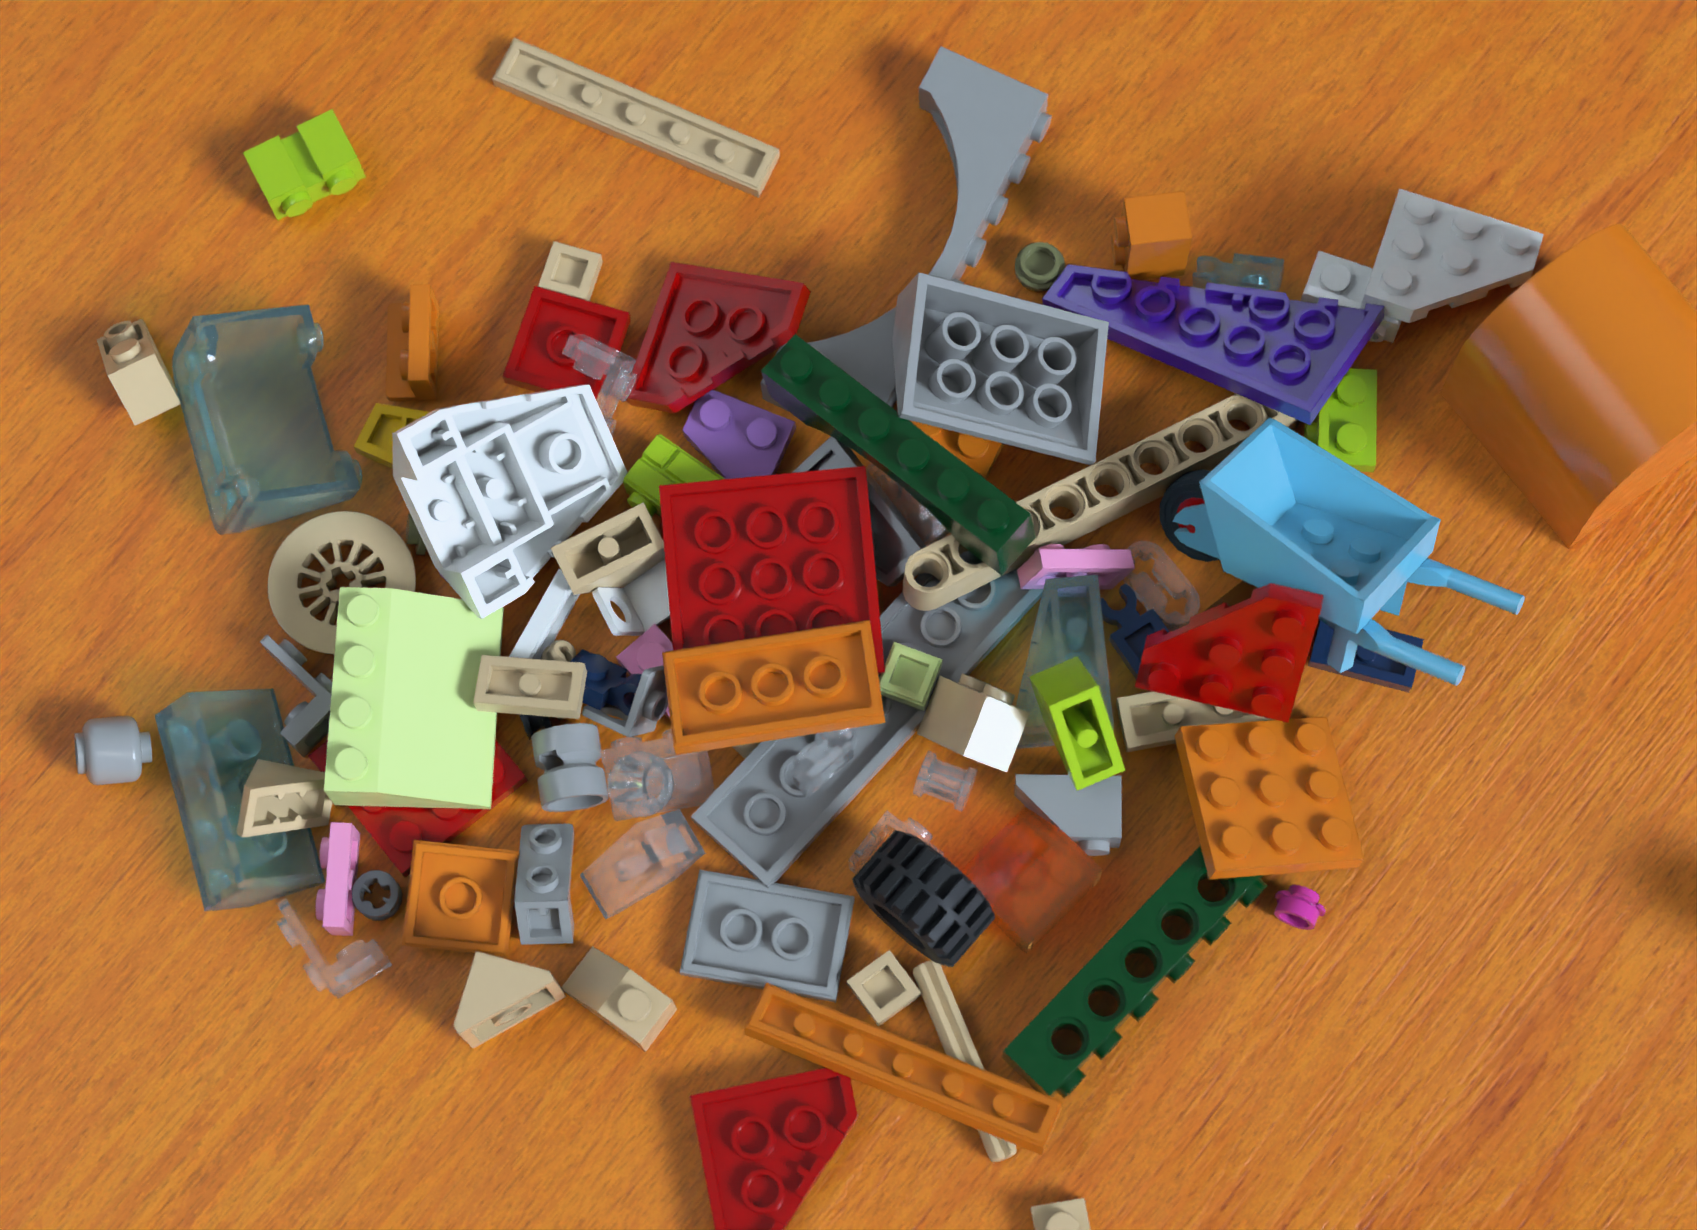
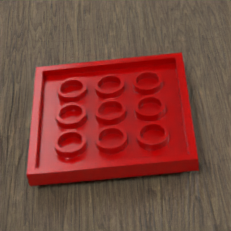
(769, 556)

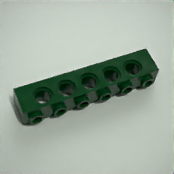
(1032, 1050)

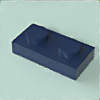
(1367, 664)

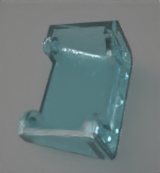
(259, 417)

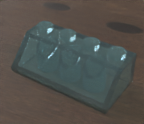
(210, 752)

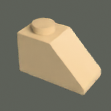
(611, 552)
(620, 998)

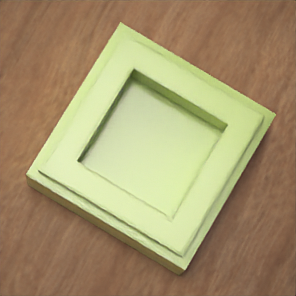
(909, 676)

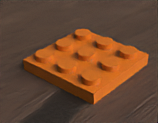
(1268, 797)

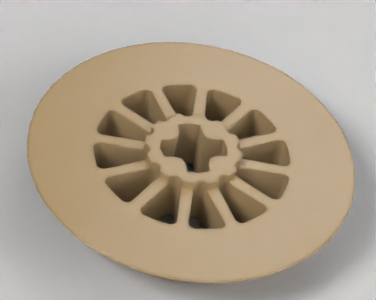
(307, 544)

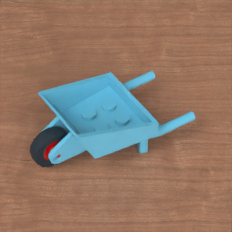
(1317, 525)

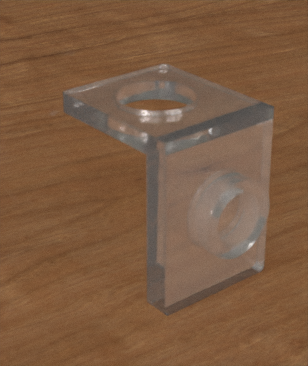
(887, 825)

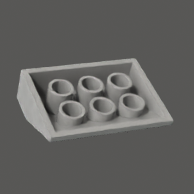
(999, 367)

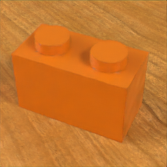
(1152, 236)

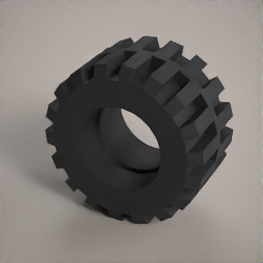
(923, 898)

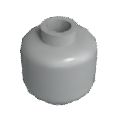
(112, 750)

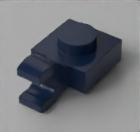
(607, 683)

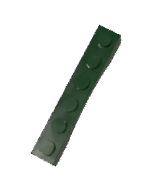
(954, 493)

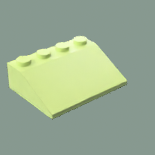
(405, 702)

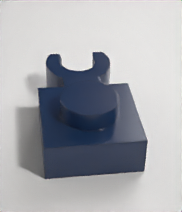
(1133, 628)

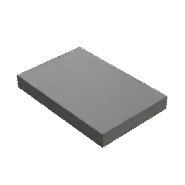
(767, 935)

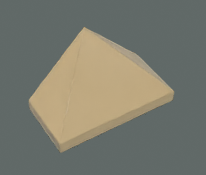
(282, 800)

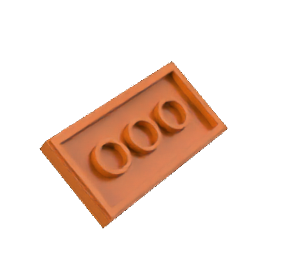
(772, 687)

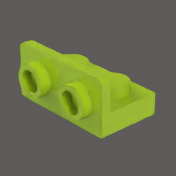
(1349, 421)

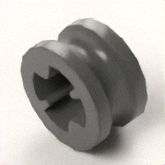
(387, 882)

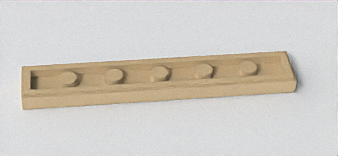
(636, 117)

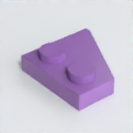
(737, 436)

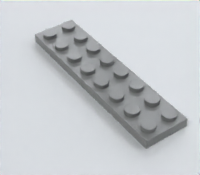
(760, 810)

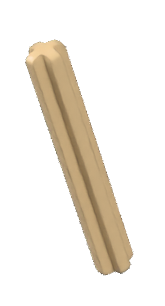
(954, 1037)

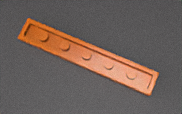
(904, 1068)

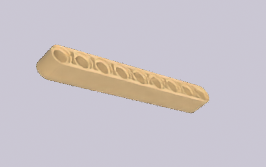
(1089, 507)

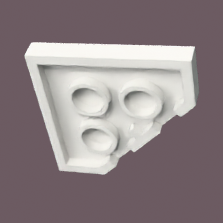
(1445, 257)

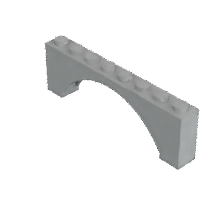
(987, 130)

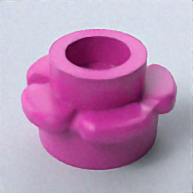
(1298, 907)

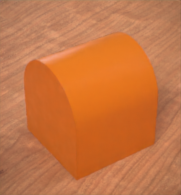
(1584, 382)

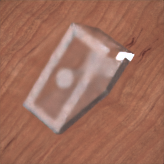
(642, 862)

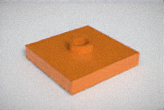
(460, 898)

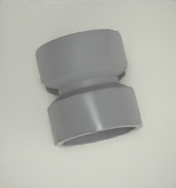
(569, 765)

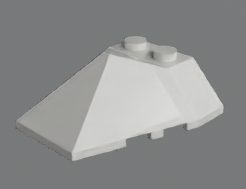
(504, 486)

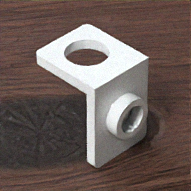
(641, 601)

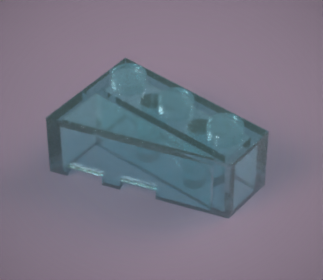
(1065, 627)

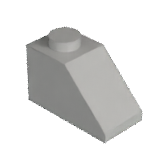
(1087, 816)

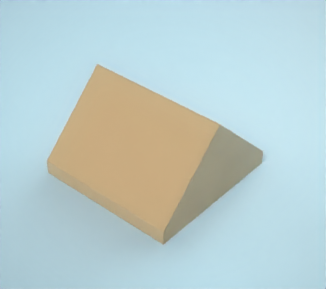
(502, 995)

